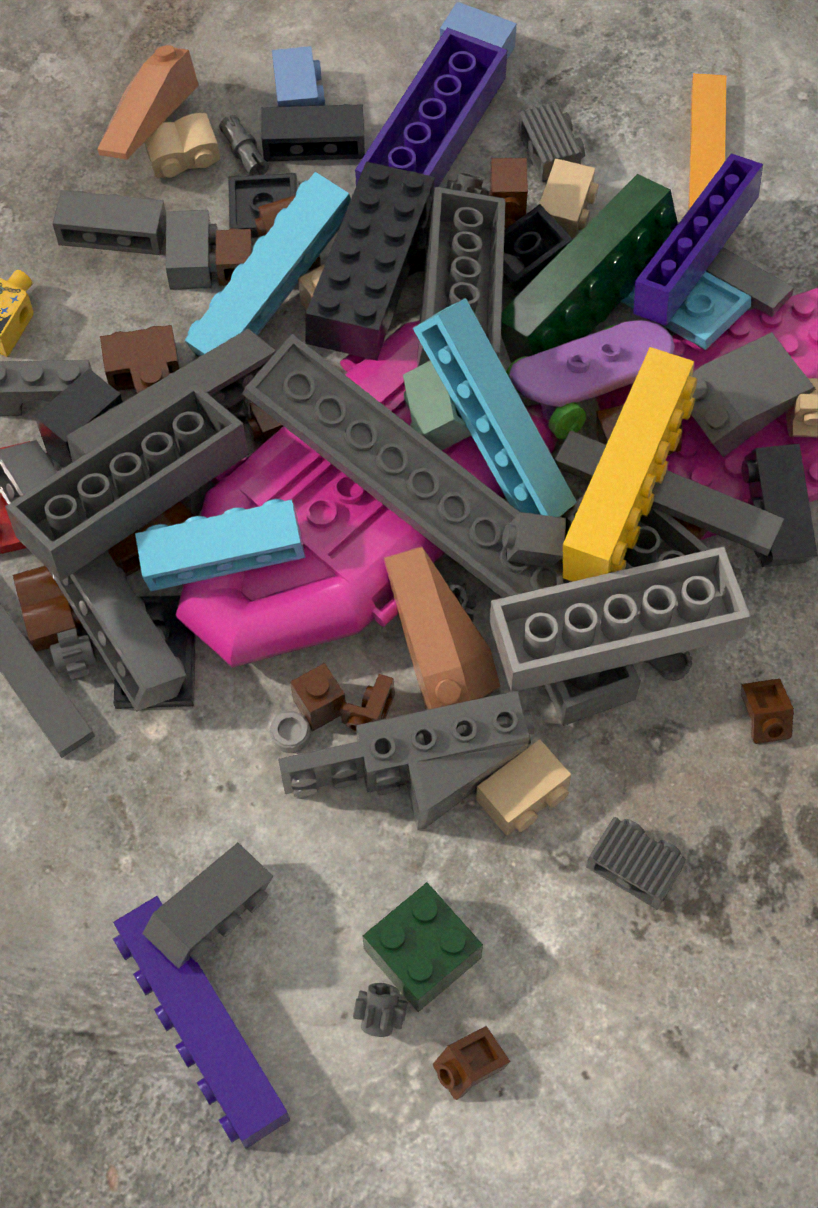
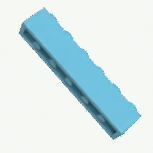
(274, 265)
(494, 411)

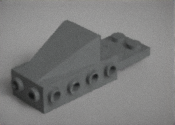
(433, 751)

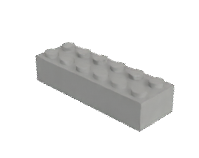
(618, 619)

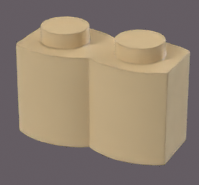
(182, 146)

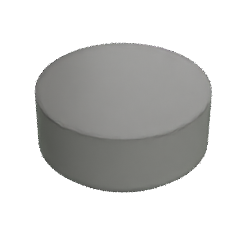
(290, 732)

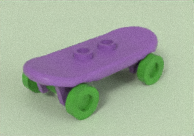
(585, 370)

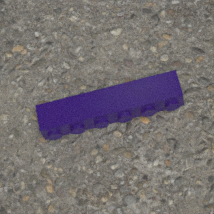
(697, 239)
(206, 1033)

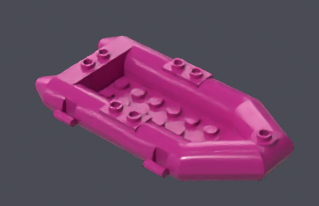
(341, 528)

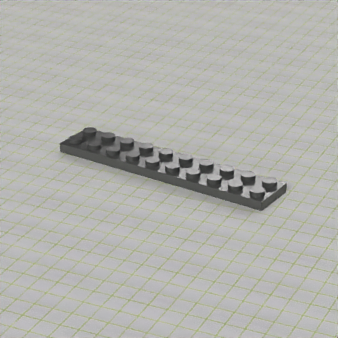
(395, 465)

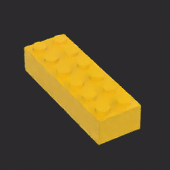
(630, 467)

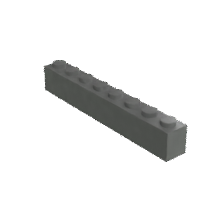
(104, 600)

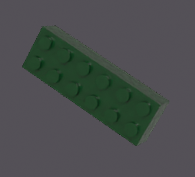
(591, 271)

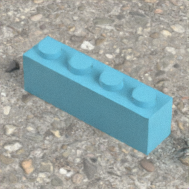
(220, 544)

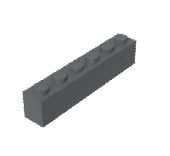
(219, 372)

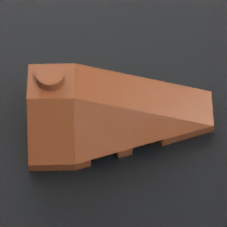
(149, 100)
(444, 644)

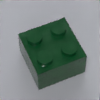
(422, 946)

